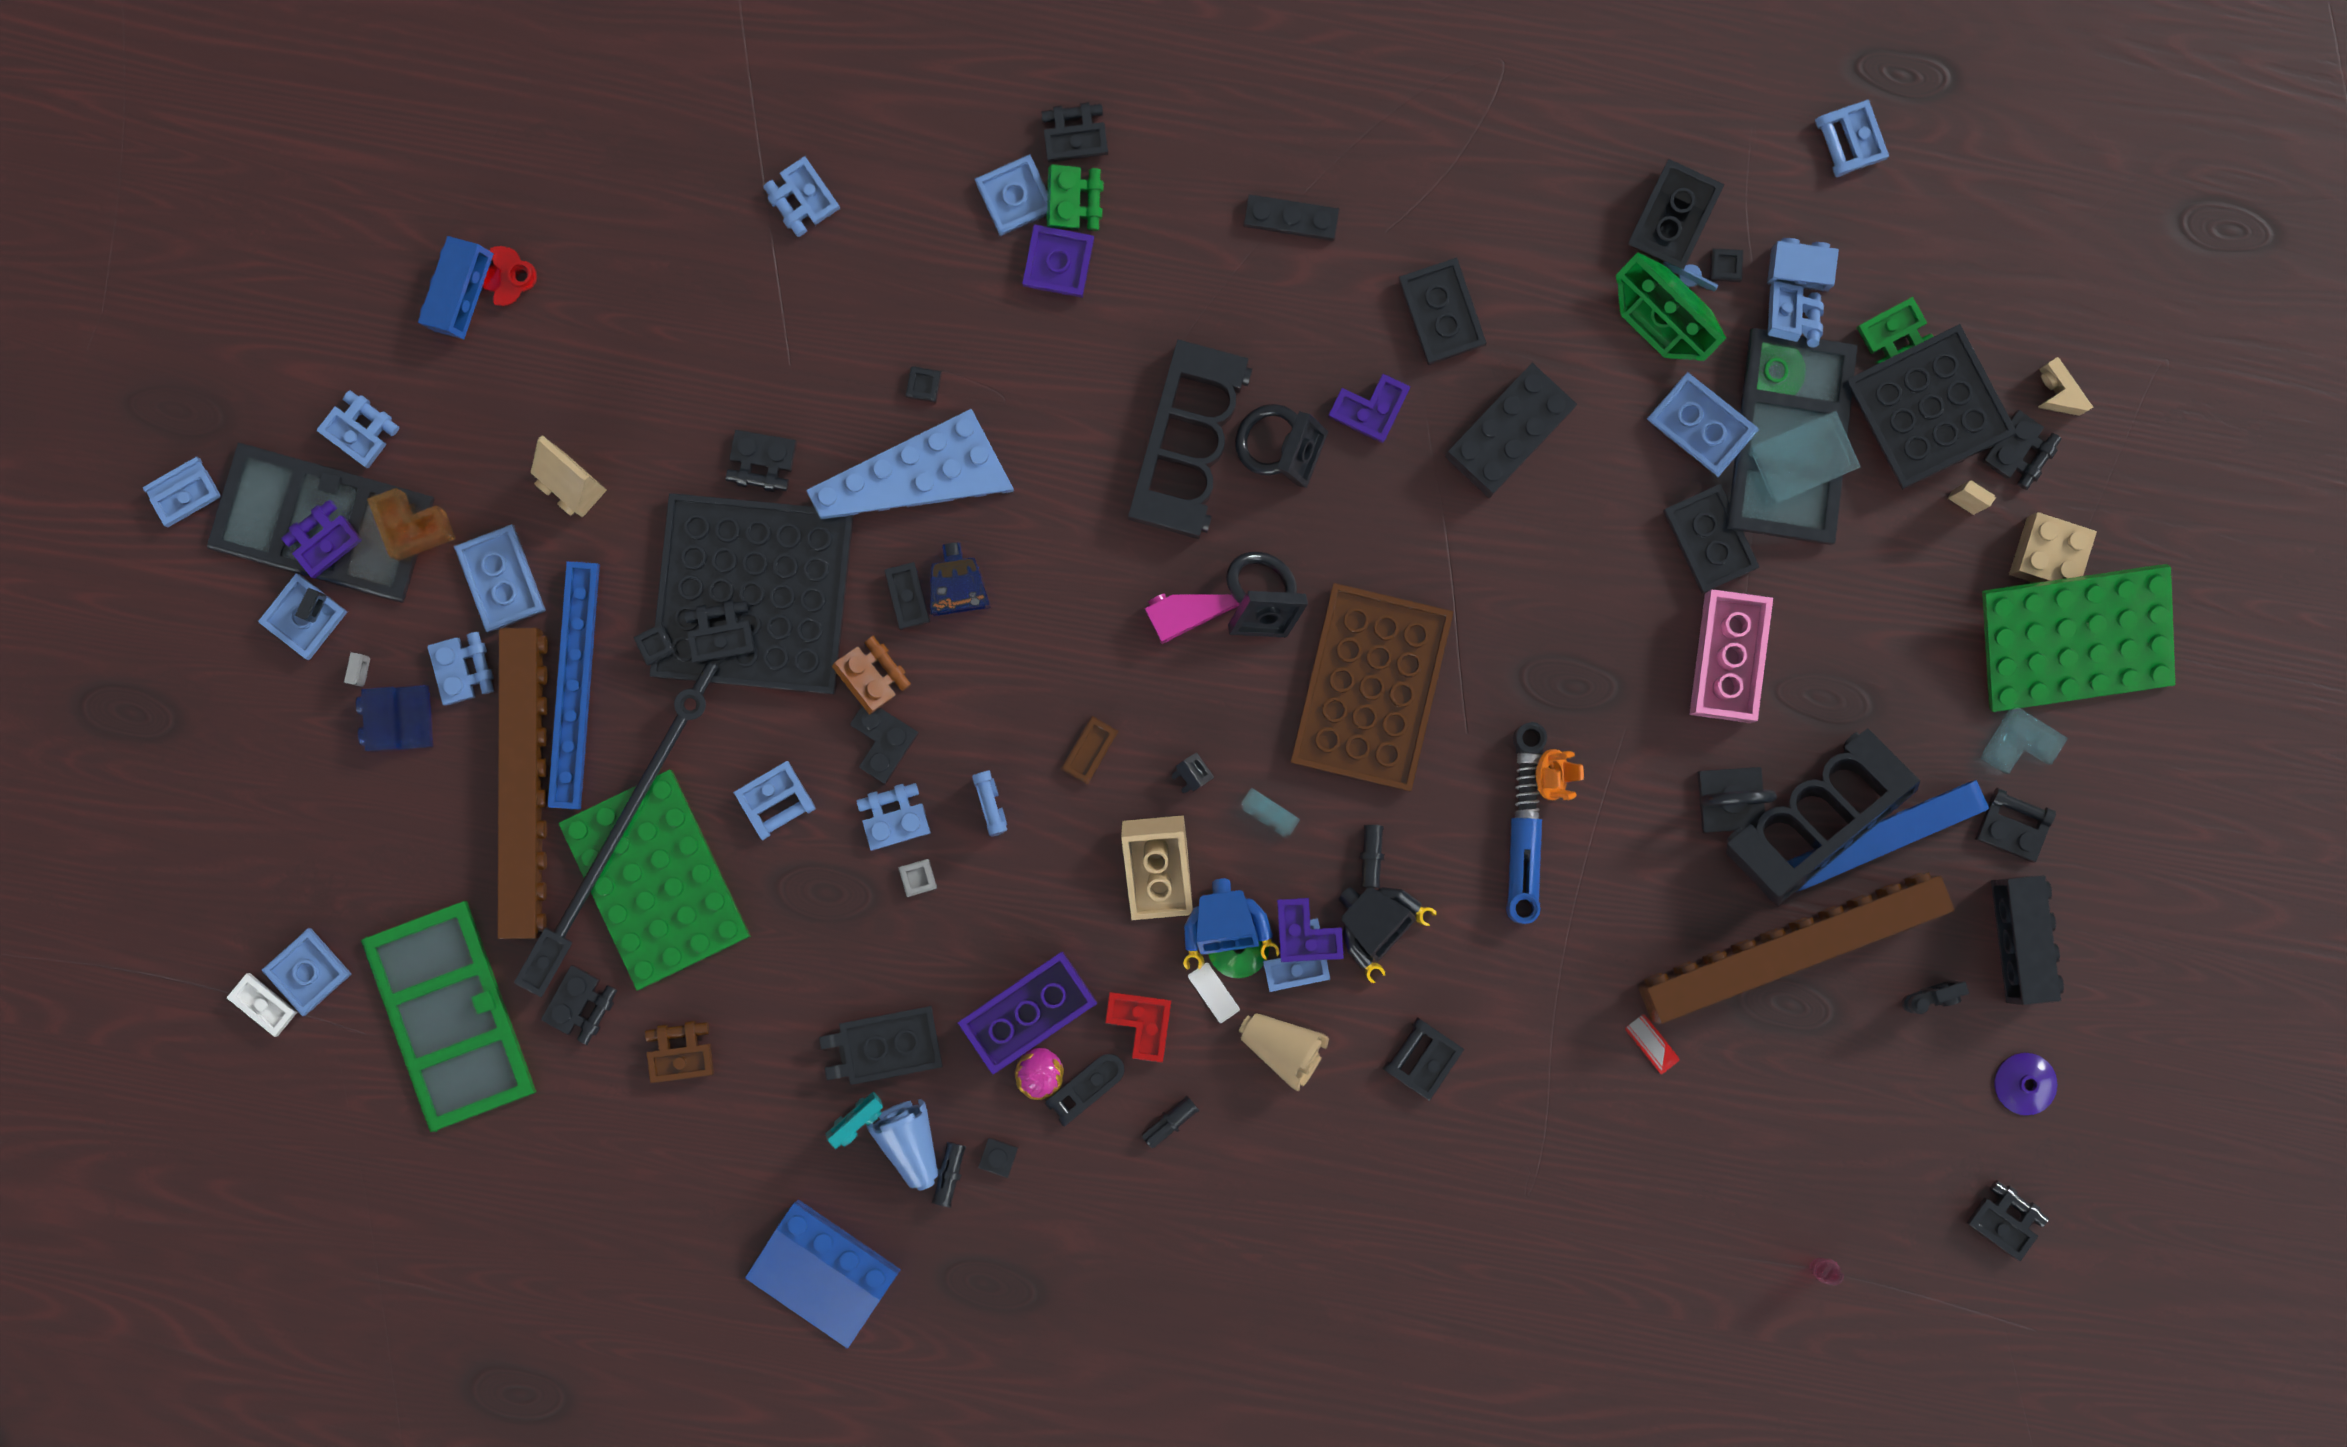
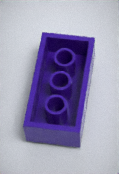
(1027, 1012)

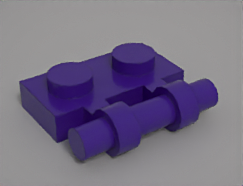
(327, 545)

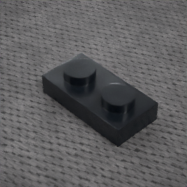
(907, 596)

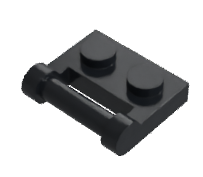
(2011, 834)
(1432, 1065)

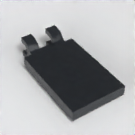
(885, 1046)

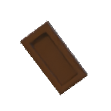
(1089, 750)

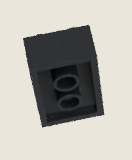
(1676, 214)

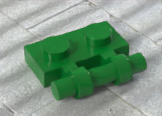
(1064, 197)
(1893, 325)

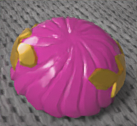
(1039, 1073)

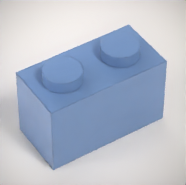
(1803, 264)

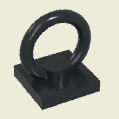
(1299, 449)
(1260, 611)
(1732, 798)

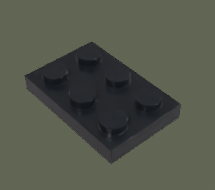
(1442, 311)
(1708, 546)

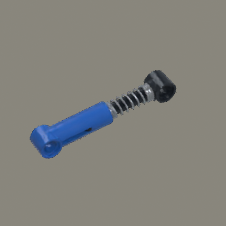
(1526, 828)

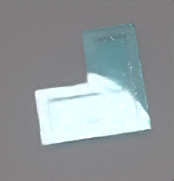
(2019, 733)

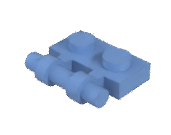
(810, 192)
(1786, 310)
(351, 436)
(452, 671)
(897, 825)

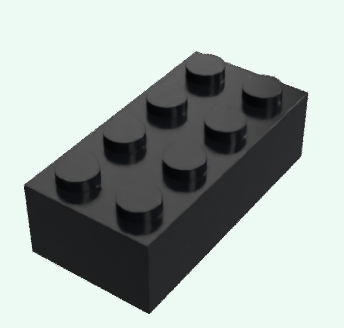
(1510, 430)
(2027, 940)

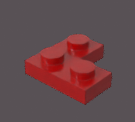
(1148, 1016)

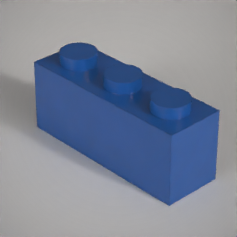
(455, 287)

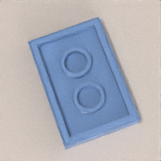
(1702, 424)
(499, 578)

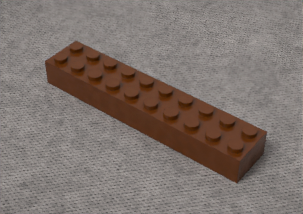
(1796, 948)

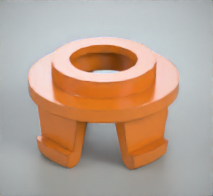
(1554, 780)

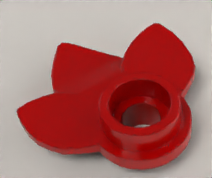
(503, 276)

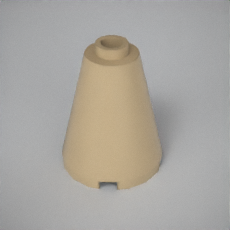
(1284, 1047)

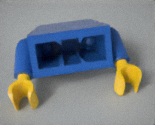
(1225, 923)

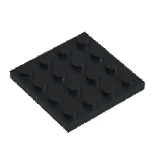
(1931, 406)

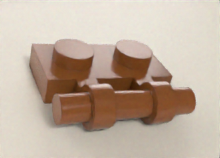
(863, 678)

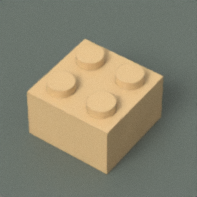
(2051, 549)

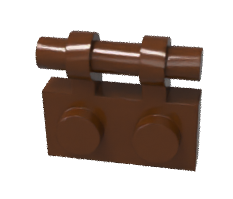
(680, 1062)

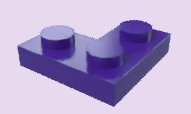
(1375, 416)
(1301, 942)

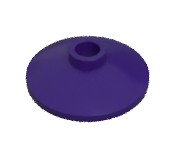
(2011, 1079)

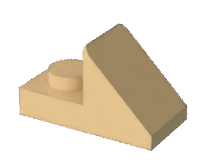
(2068, 395)

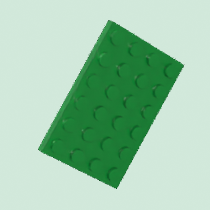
(2079, 637)
(660, 884)

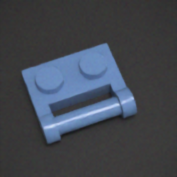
(1861, 133)
(769, 791)
(987, 791)

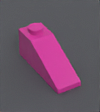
(1182, 613)

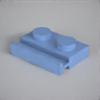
(182, 492)

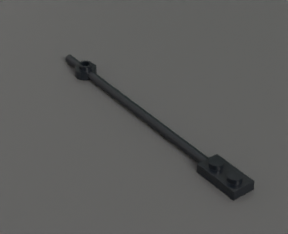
(553, 945)

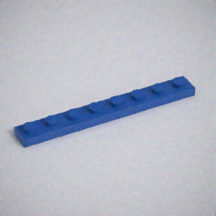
(573, 685)

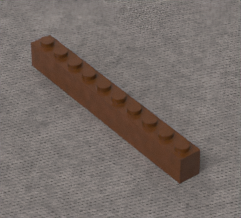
(521, 783)

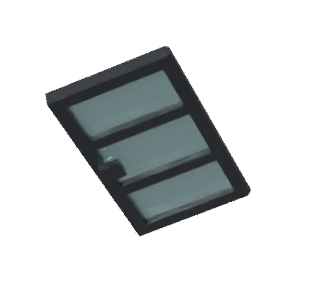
(1774, 409)
(274, 491)

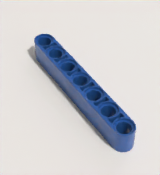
(1904, 829)

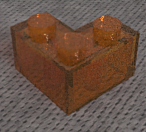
(406, 532)

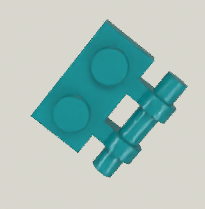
(845, 1128)

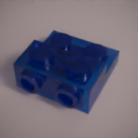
(395, 718)

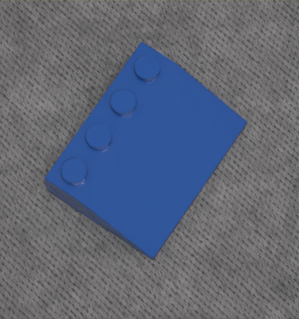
(822, 1273)

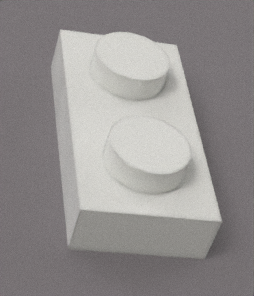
(262, 1004)

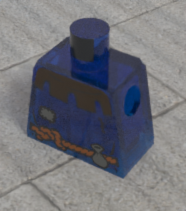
(956, 584)

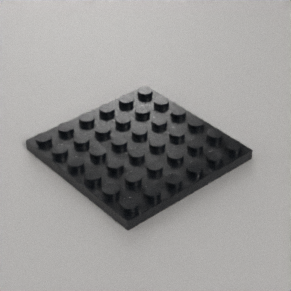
(775, 559)

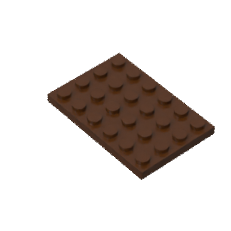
(1372, 687)

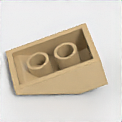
(564, 478)
(1157, 867)

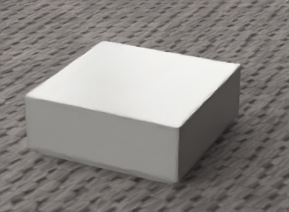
(357, 669)
(917, 877)

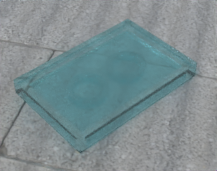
(1805, 457)

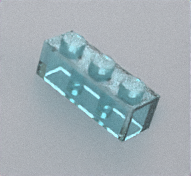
(1269, 812)

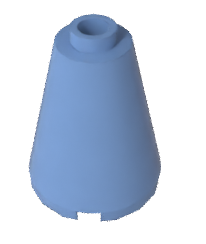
(907, 1142)

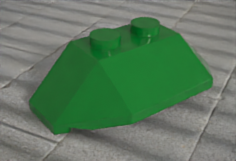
(1666, 311)

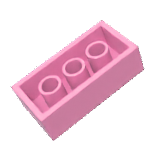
(1731, 656)

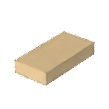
(1972, 497)

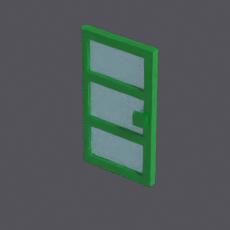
(448, 1016)

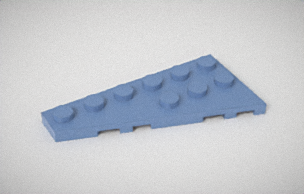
(927, 469)

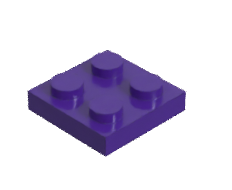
(1058, 261)

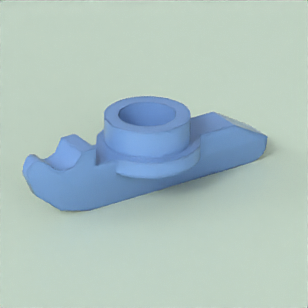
(1691, 276)

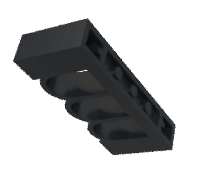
(1207, 367)
(1863, 755)

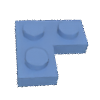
(1292, 974)

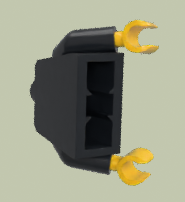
(1377, 923)

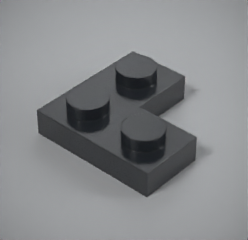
(891, 742)

